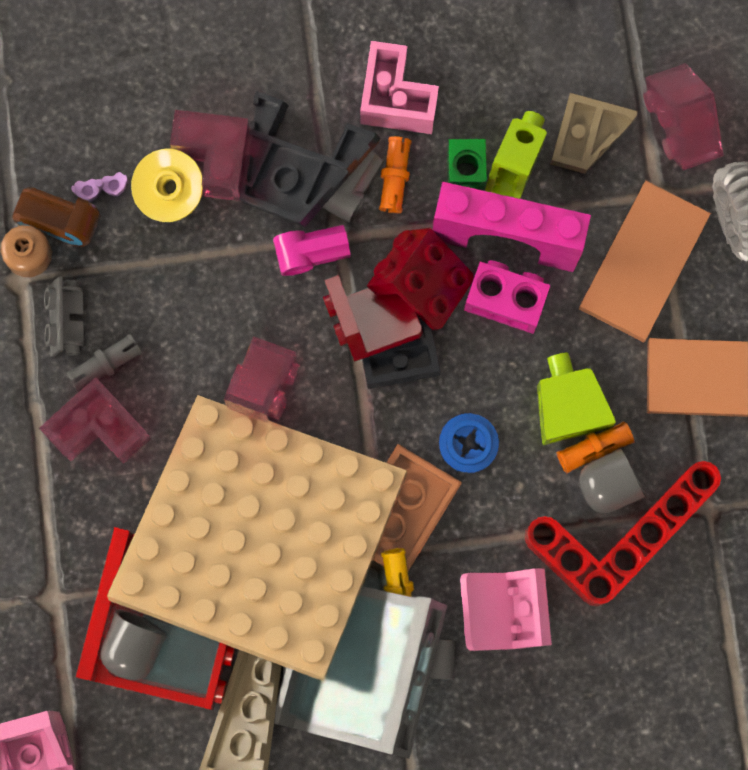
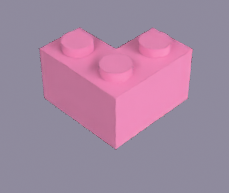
(391, 100)

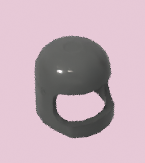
(610, 483)
(131, 646)

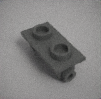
(62, 303)

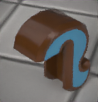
(57, 217)

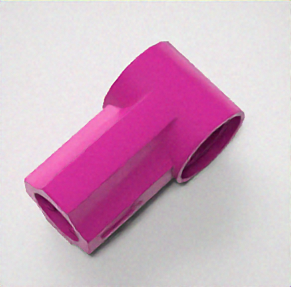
(301, 251)

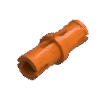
(395, 175)
(595, 447)

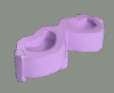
(91, 189)

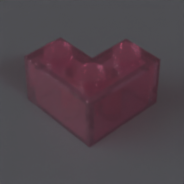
(687, 114)
(218, 142)
(261, 381)
(94, 415)

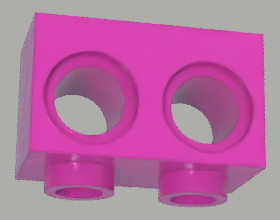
(504, 307)

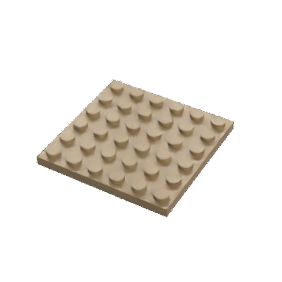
(258, 537)

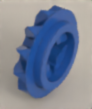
(461, 427)

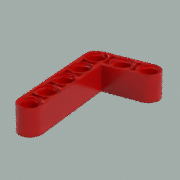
(631, 542)

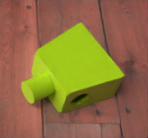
(517, 156)
(571, 402)

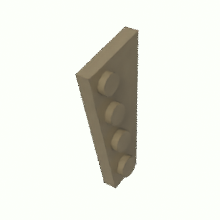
(245, 718)

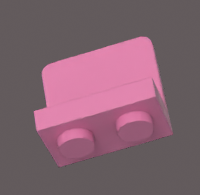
(505, 610)

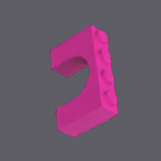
(550, 229)

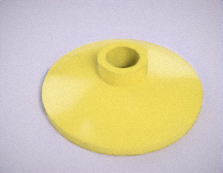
(151, 179)

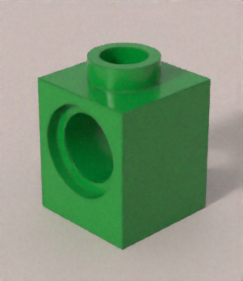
(467, 151)

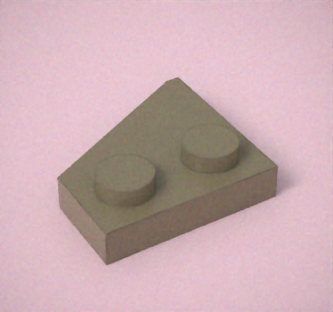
(588, 132)

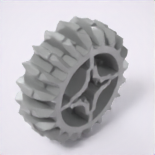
(731, 204)

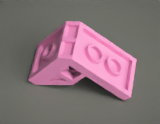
(35, 743)

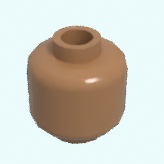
(23, 262)

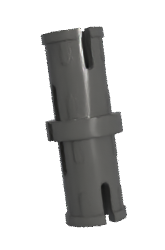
(104, 362)

